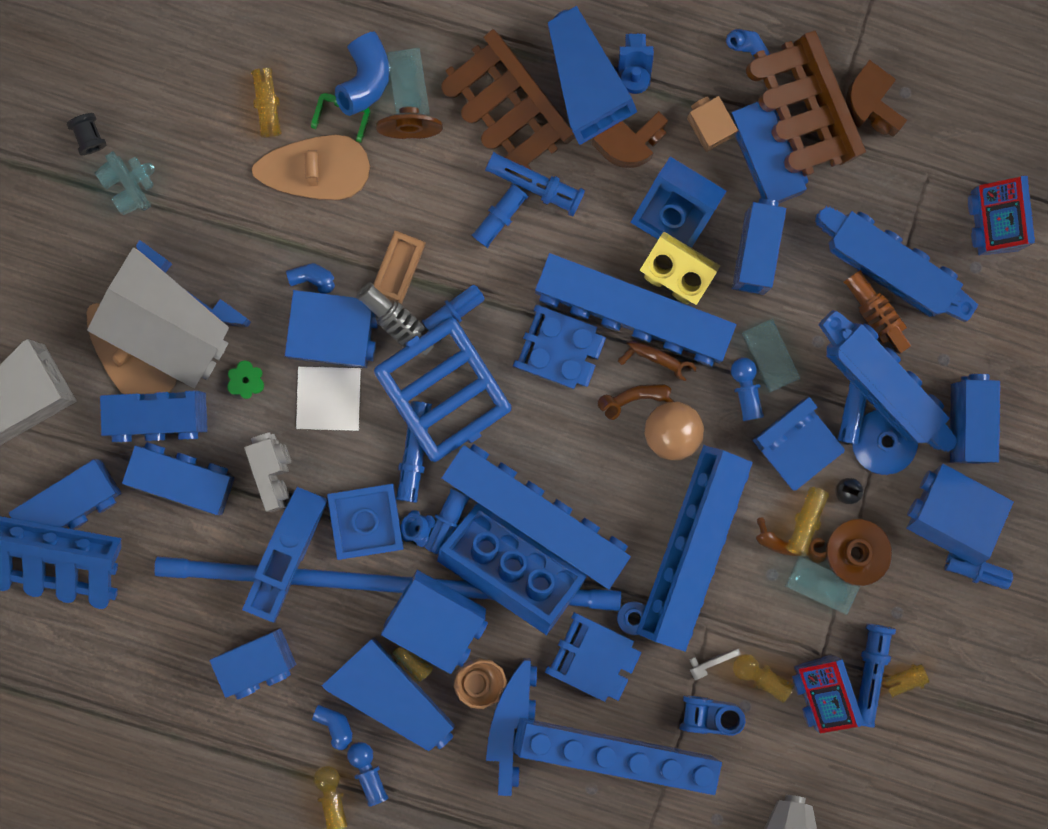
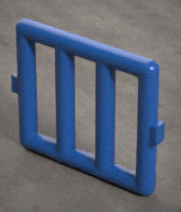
(401, 397)

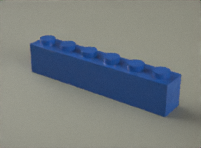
(635, 309)
(537, 517)
(694, 548)
(617, 756)

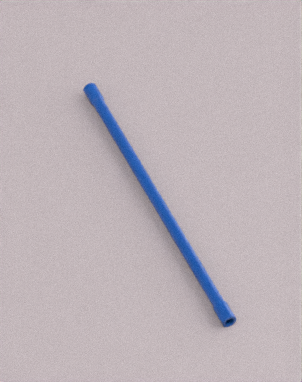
(185, 568)

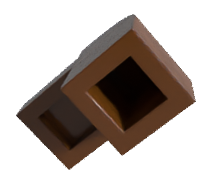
(865, 100)
(629, 149)

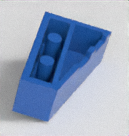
(153, 415)

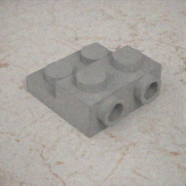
(267, 461)

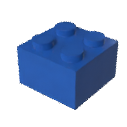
(252, 663)

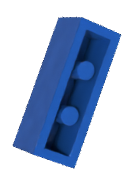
(766, 155)
(179, 478)
(71, 498)

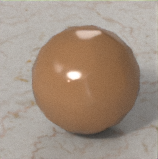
(674, 431)

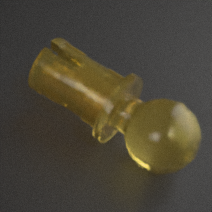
(747, 668)
(327, 780)

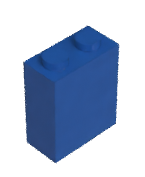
(759, 247)
(330, 330)
(975, 419)
(959, 514)
(435, 622)

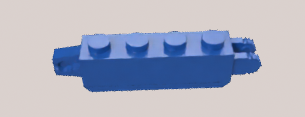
(894, 265)
(885, 382)

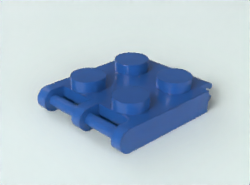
(560, 349)
(594, 659)

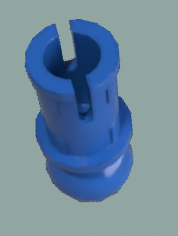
(744, 372)
(360, 756)

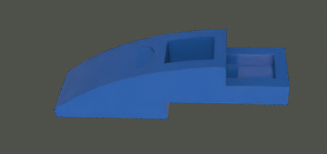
(284, 554)
(511, 706)

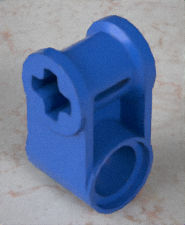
(709, 716)

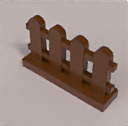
(499, 91)
(823, 98)

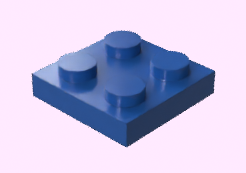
(365, 521)

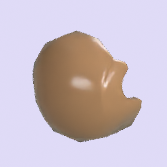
(479, 683)

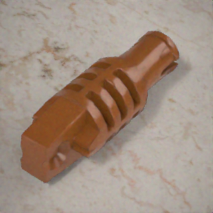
(878, 312)

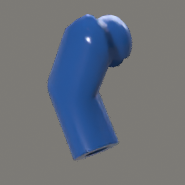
(746, 41)
(314, 274)
(337, 725)

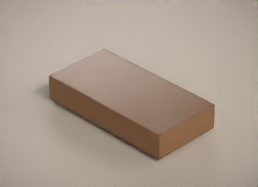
(399, 266)

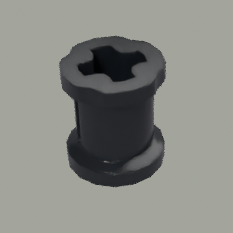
(86, 134)

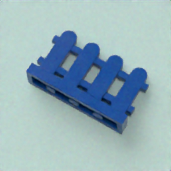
(68, 551)

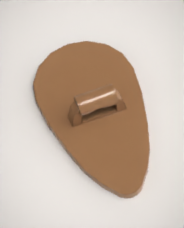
(316, 168)
(126, 370)

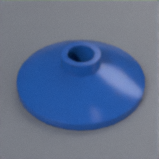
(874, 455)

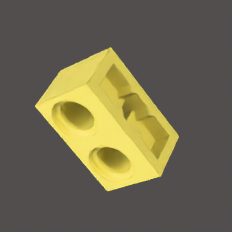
(684, 261)

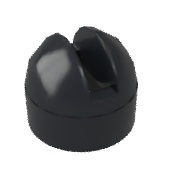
(845, 497)

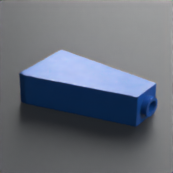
(589, 82)
(390, 696)

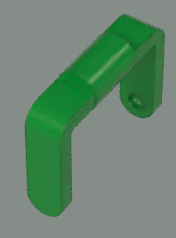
(332, 99)

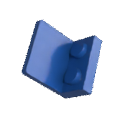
(799, 444)

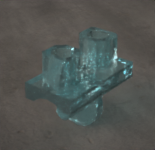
(116, 171)

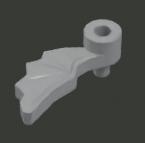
(699, 670)

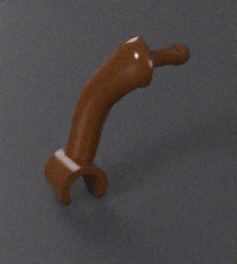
(656, 356)
(656, 392)
(772, 542)

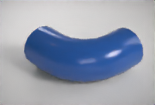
(370, 78)

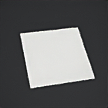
(328, 398)

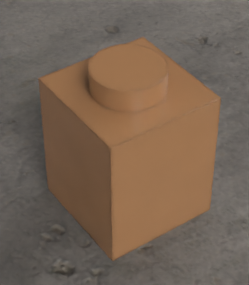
(711, 123)

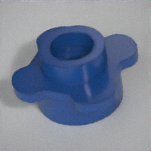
(410, 526)

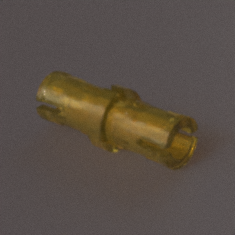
(266, 102)
(807, 521)

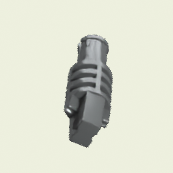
(391, 316)

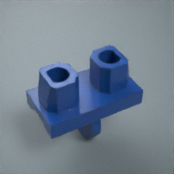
(635, 63)

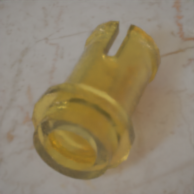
(412, 663)
(909, 679)

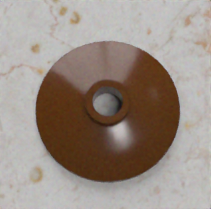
(409, 124)
(873, 548)

